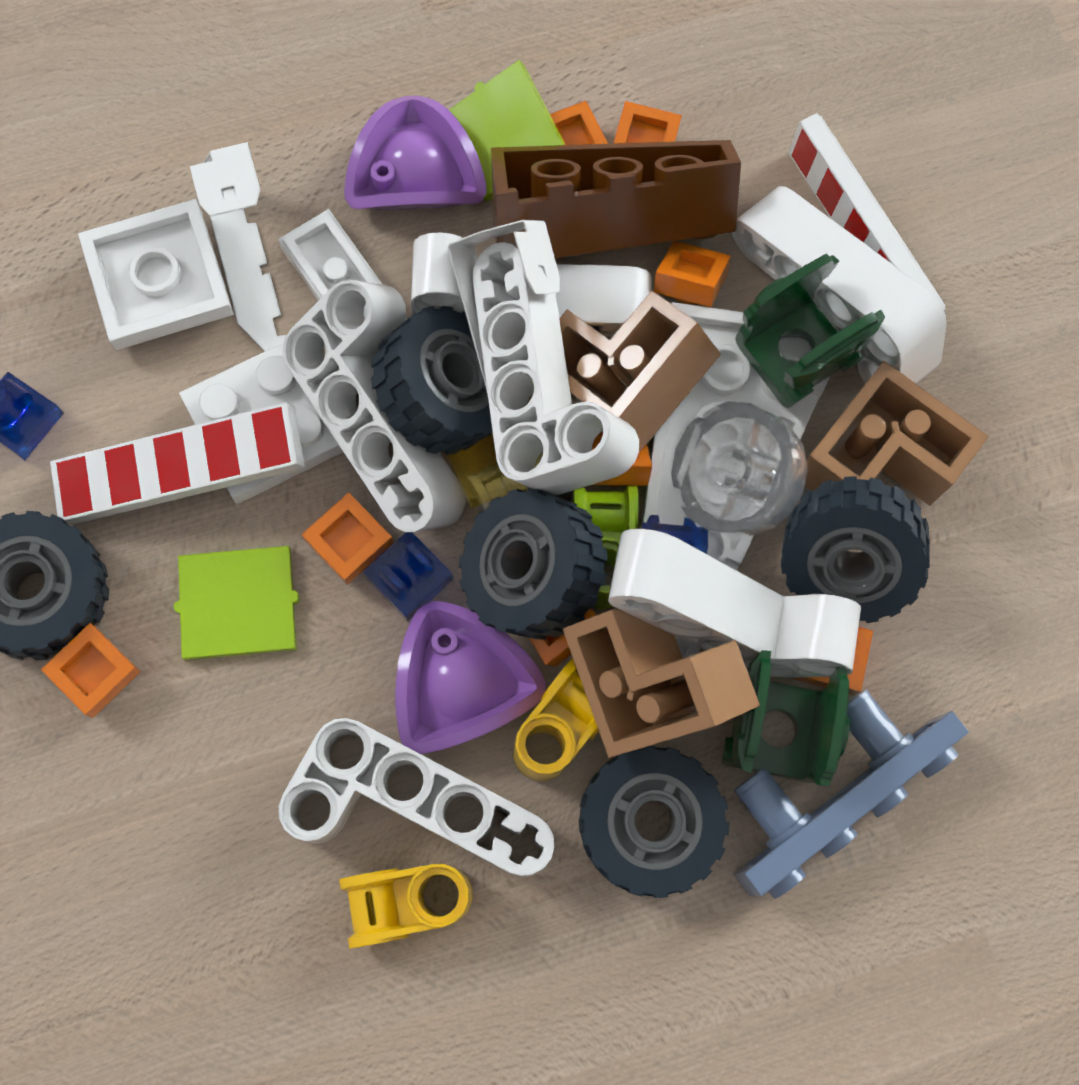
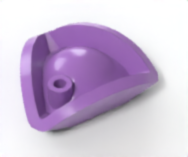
(413, 159)
(459, 679)

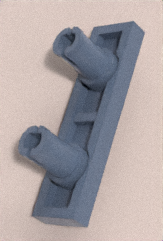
(829, 828)

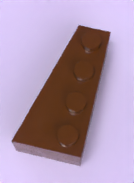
(617, 192)

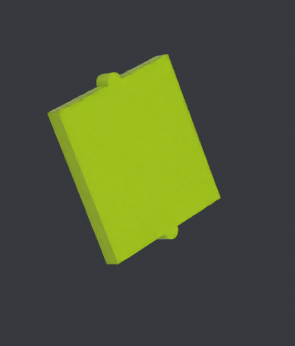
(505, 114)
(236, 603)

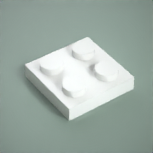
(155, 274)
(257, 385)

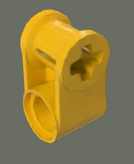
(565, 716)
(399, 903)

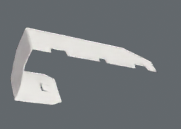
(224, 188)
(534, 251)

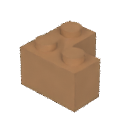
(643, 366)
(896, 431)
(645, 687)

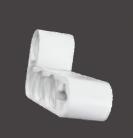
(789, 232)
(595, 293)
(537, 364)
(416, 485)
(714, 604)
(427, 809)

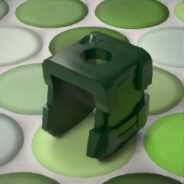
(789, 309)
(817, 720)

